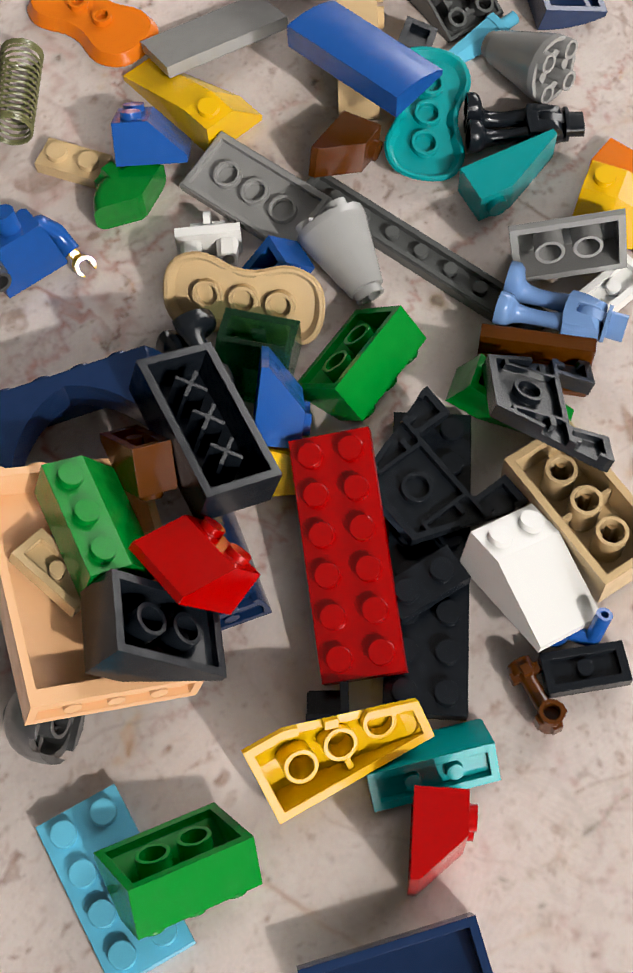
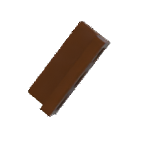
(538, 345)

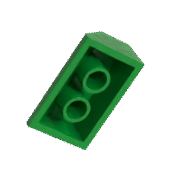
(362, 362)
(89, 519)
(179, 869)

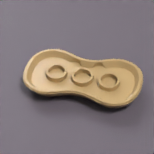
(208, 282)

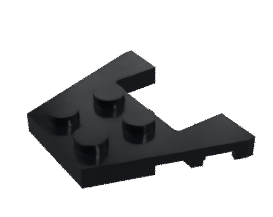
(533, 402)
(422, 493)

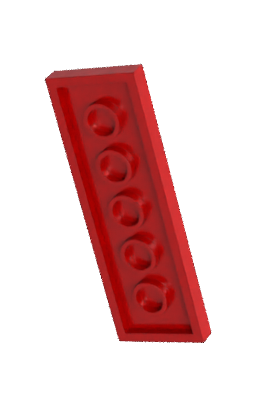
(347, 557)

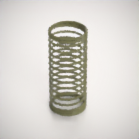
(10, 113)

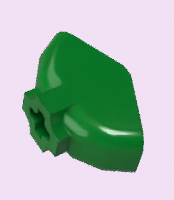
(126, 193)

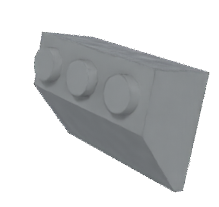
(571, 245)

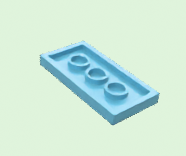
(70, 845)

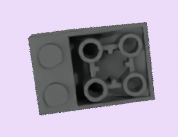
(456, 17)

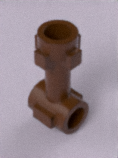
(550, 711)

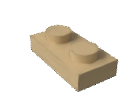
(71, 162)
(44, 566)

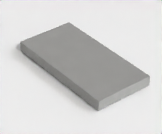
(213, 35)
(252, 190)

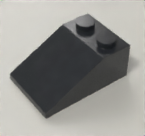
(144, 636)

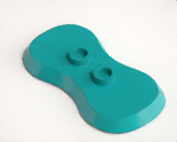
(426, 136)

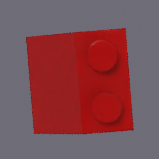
(197, 563)
(438, 832)

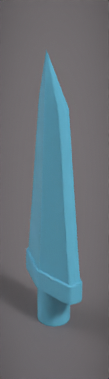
(470, 45)

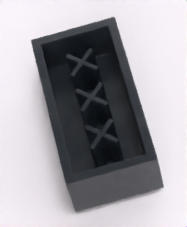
(214, 440)

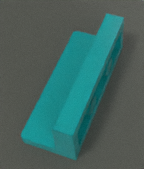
(453, 758)

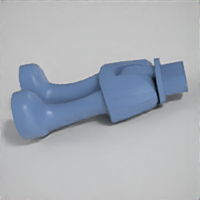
(576, 315)

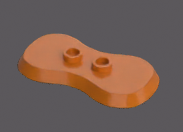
(103, 28)

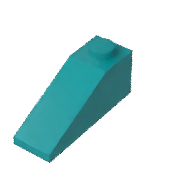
(499, 179)

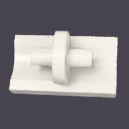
(211, 238)

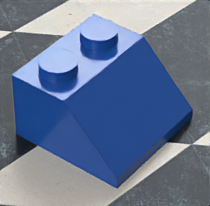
(147, 137)
(279, 403)

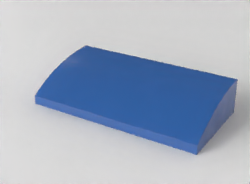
(361, 56)

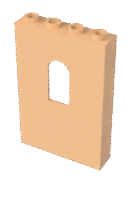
(42, 637)

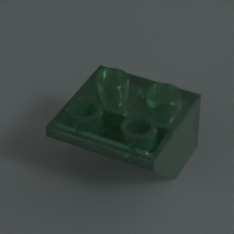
(241, 340)

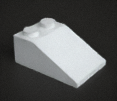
(530, 576)

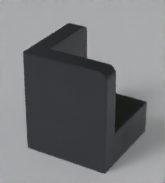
(327, 702)

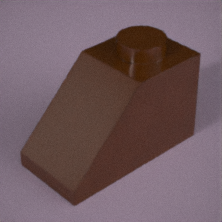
(345, 146)
(141, 461)

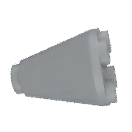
(533, 61)
(344, 248)

